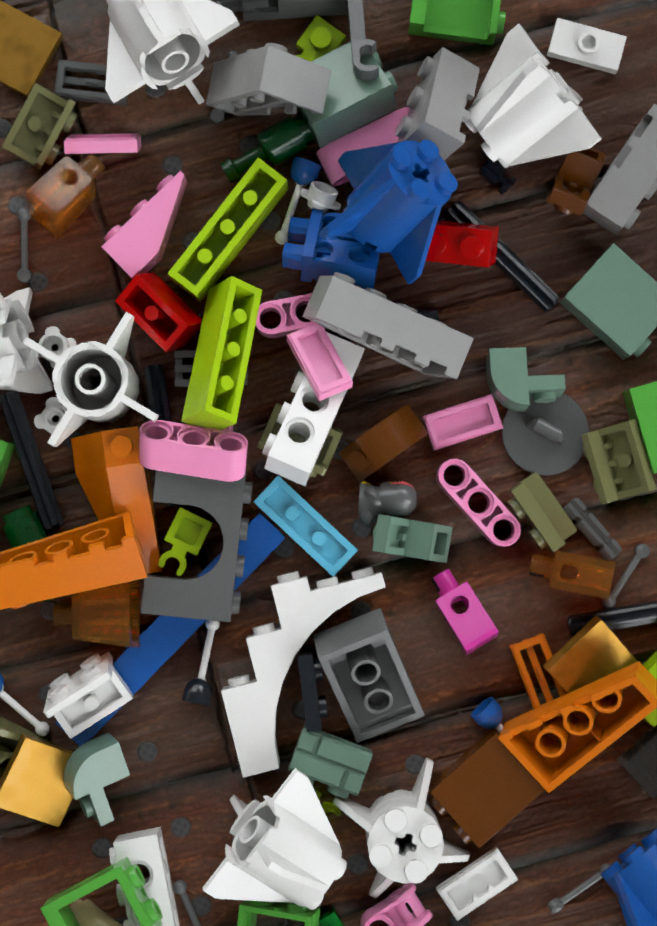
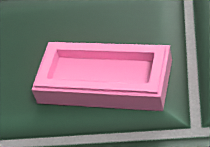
(102, 143)
(319, 361)
(462, 422)

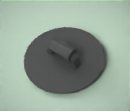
(545, 436)

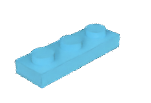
(305, 526)

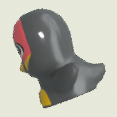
(389, 498)

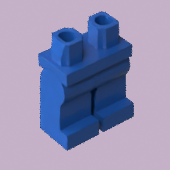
(329, 255)

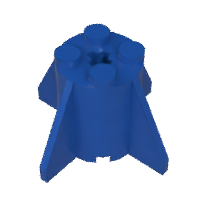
(395, 200)
(636, 881)

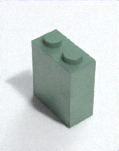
(350, 100)
(616, 302)

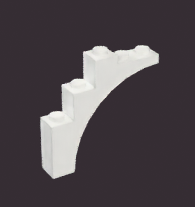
(253, 703)

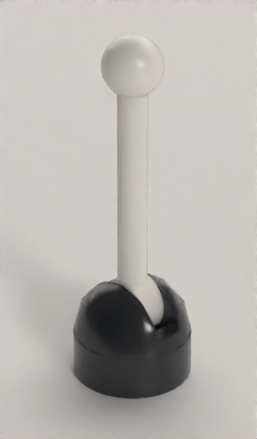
(198, 689)

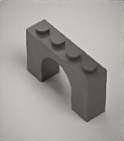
(213, 593)

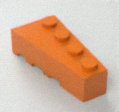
(72, 562)
(579, 725)

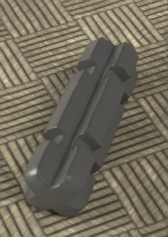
(592, 529)

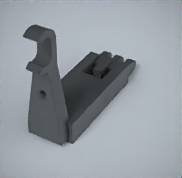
(283, 9)

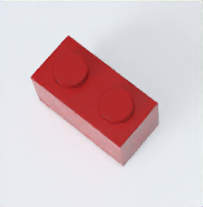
(464, 244)
(159, 311)

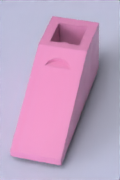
(144, 237)

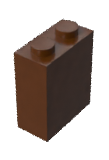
(484, 790)

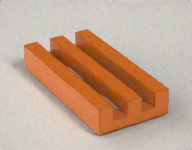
(528, 645)

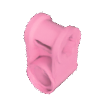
(394, 910)

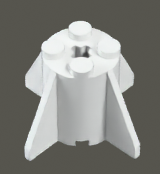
(161, 43)
(526, 108)
(19, 363)
(79, 369)
(386, 824)
(280, 849)

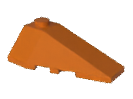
(118, 483)

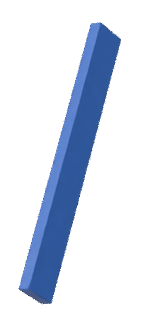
(170, 632)

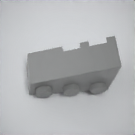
(267, 80)
(440, 102)
(627, 179)

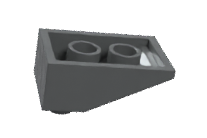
(368, 675)

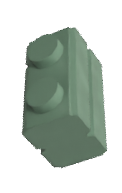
(331, 761)

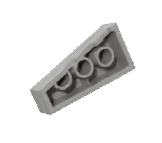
(387, 327)

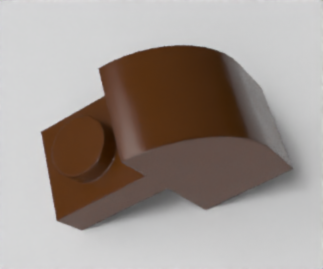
(575, 180)
(383, 442)

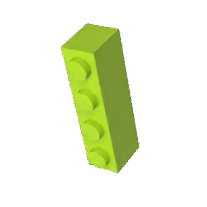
(229, 229)
(222, 354)

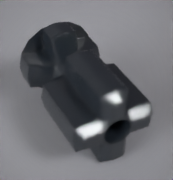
(495, 173)

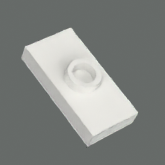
(586, 46)
(476, 883)

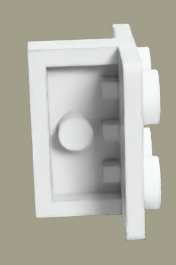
(86, 695)

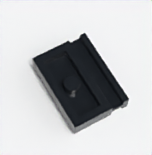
(314, 705)

